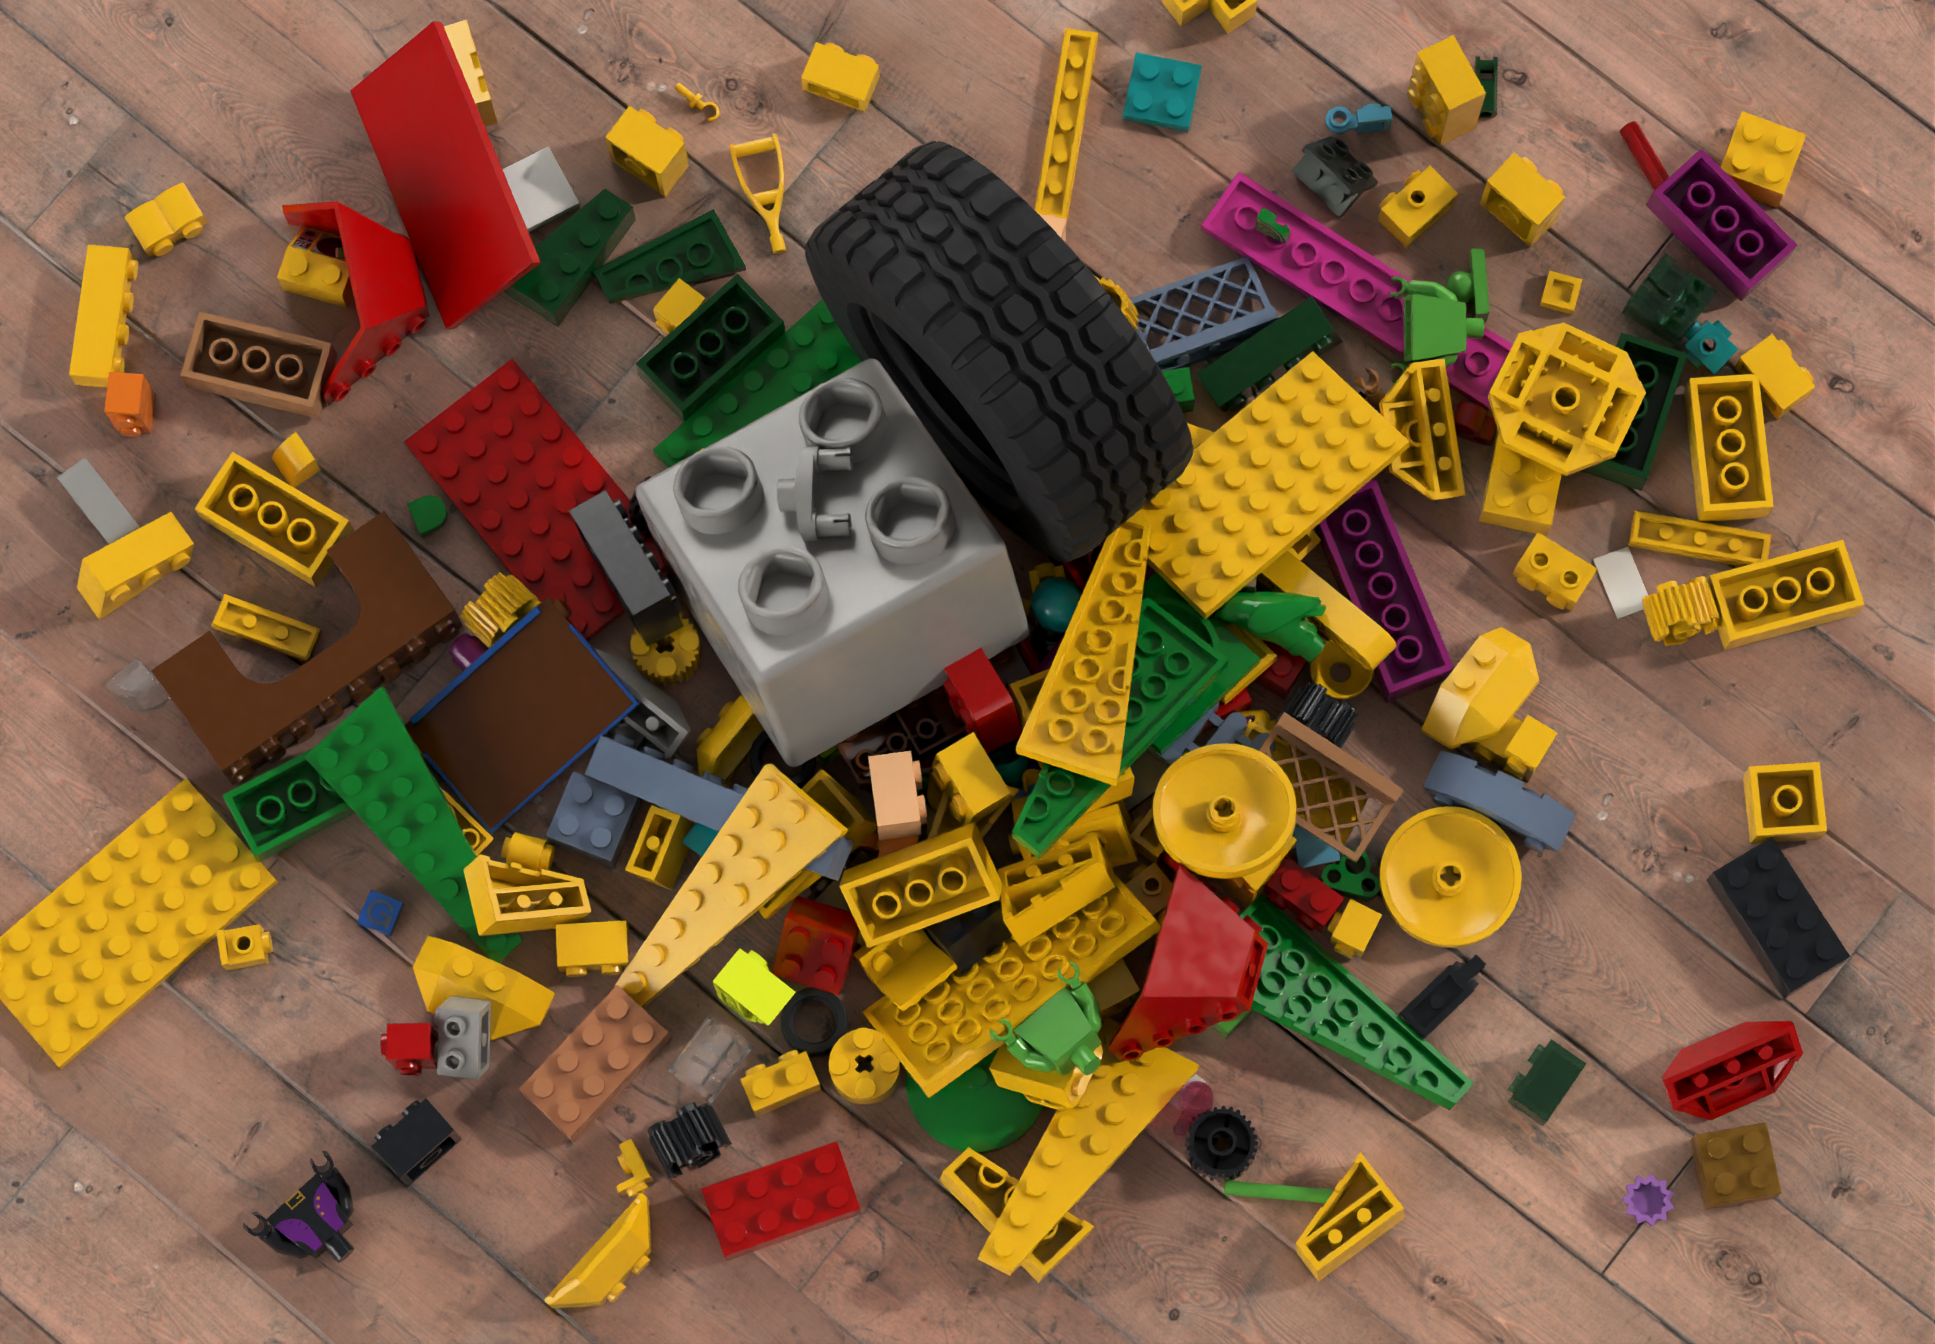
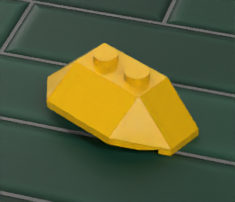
(1423, 413)
(1483, 690)
(729, 743)
(452, 970)
(609, 1262)

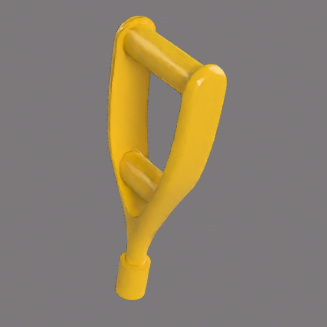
(767, 197)

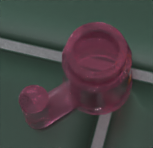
(1192, 1100)

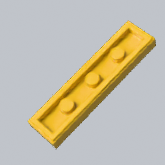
(1698, 539)

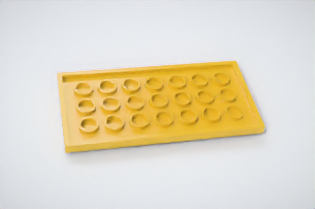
(1265, 483)
(126, 922)
(953, 1020)

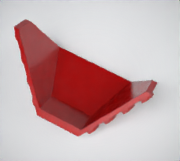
(383, 284)
(1199, 969)

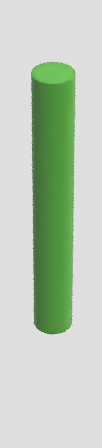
(1277, 1191)

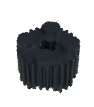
(1321, 713)
(1208, 1128)
(689, 1139)

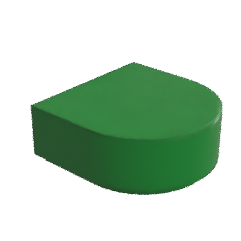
(428, 514)

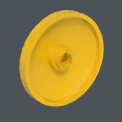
(1224, 810)
(1450, 877)

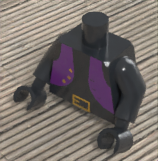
(311, 1217)

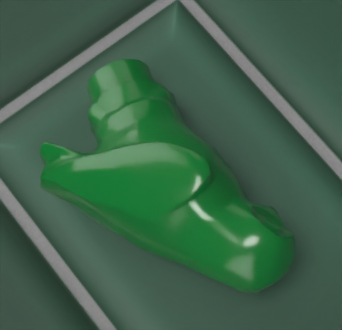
(1277, 619)

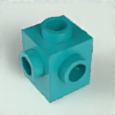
(1718, 354)

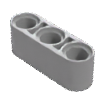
(97, 501)

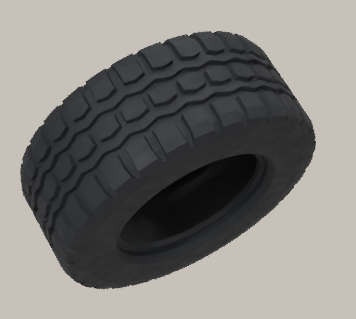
(1002, 349)

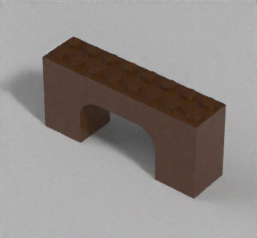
(255, 722)

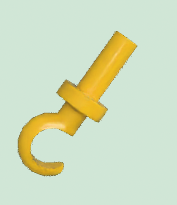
(695, 100)

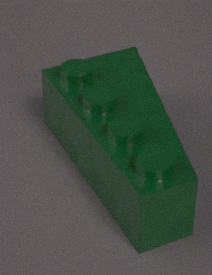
(572, 255)
(1268, 355)

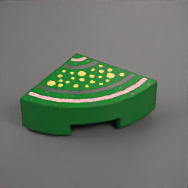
(1266, 224)

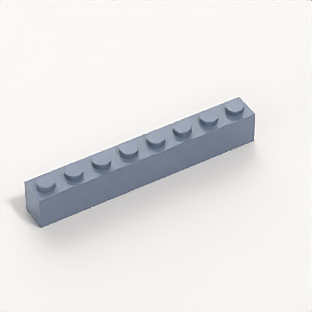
(684, 792)

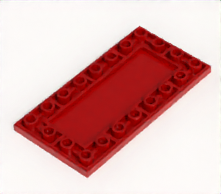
(444, 175)

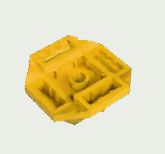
(1570, 364)

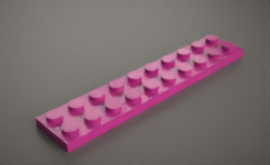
(1340, 279)

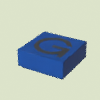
(380, 913)

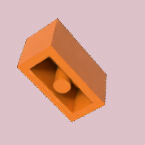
(130, 403)

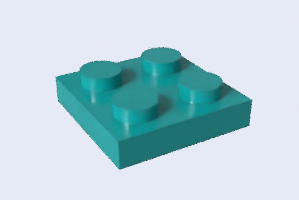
(1162, 92)

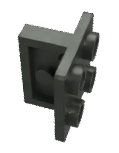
(1334, 174)

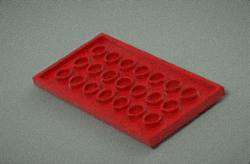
(514, 479)

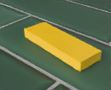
(266, 628)

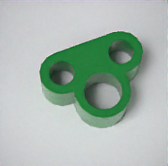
(1349, 883)

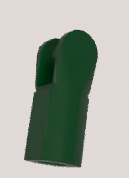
(1489, 106)

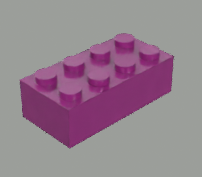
(1721, 224)

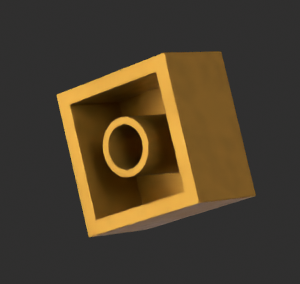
(1735, 1166)

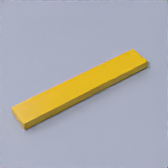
(1066, 123)

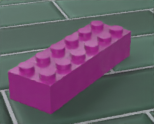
(1380, 581)

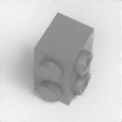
(463, 1037)

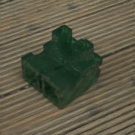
(1669, 300)

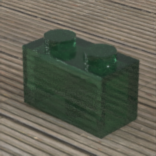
(1546, 1082)

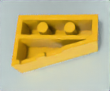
(1052, 888)
(1349, 1221)

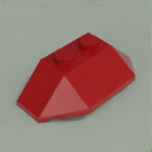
(1732, 1068)

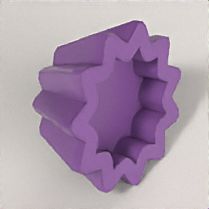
(1648, 1200)

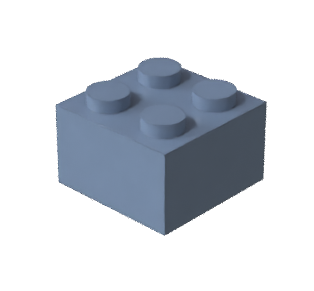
(593, 820)

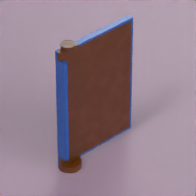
(520, 714)

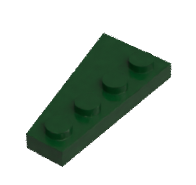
(690, 252)

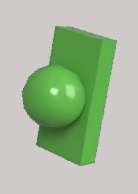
(1472, 285)

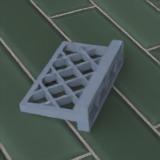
(1215, 339)

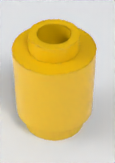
(529, 851)

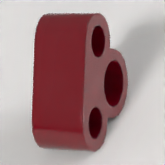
(1473, 423)

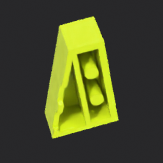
(751, 988)

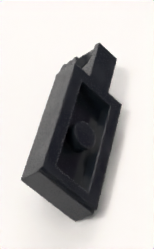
(1442, 996)

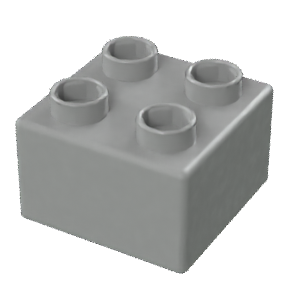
(840, 624)

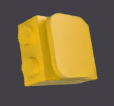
(1040, 1087)

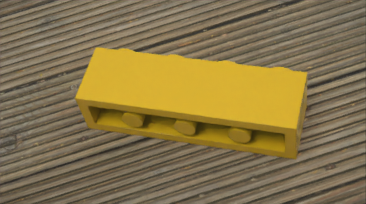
(102, 315)

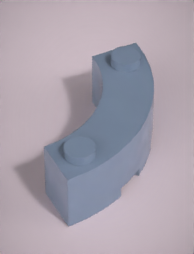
(1502, 799)

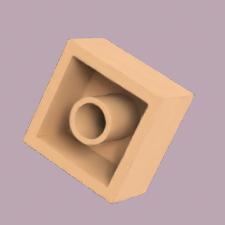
(895, 795)

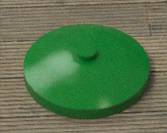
(973, 1111)

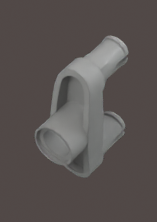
(802, 493)

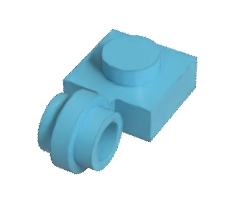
(1366, 120)

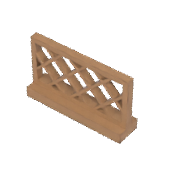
(1345, 767)

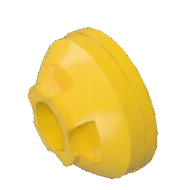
(1333, 655)

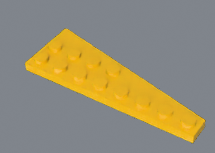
(1086, 694)
(753, 856)
(1084, 1145)

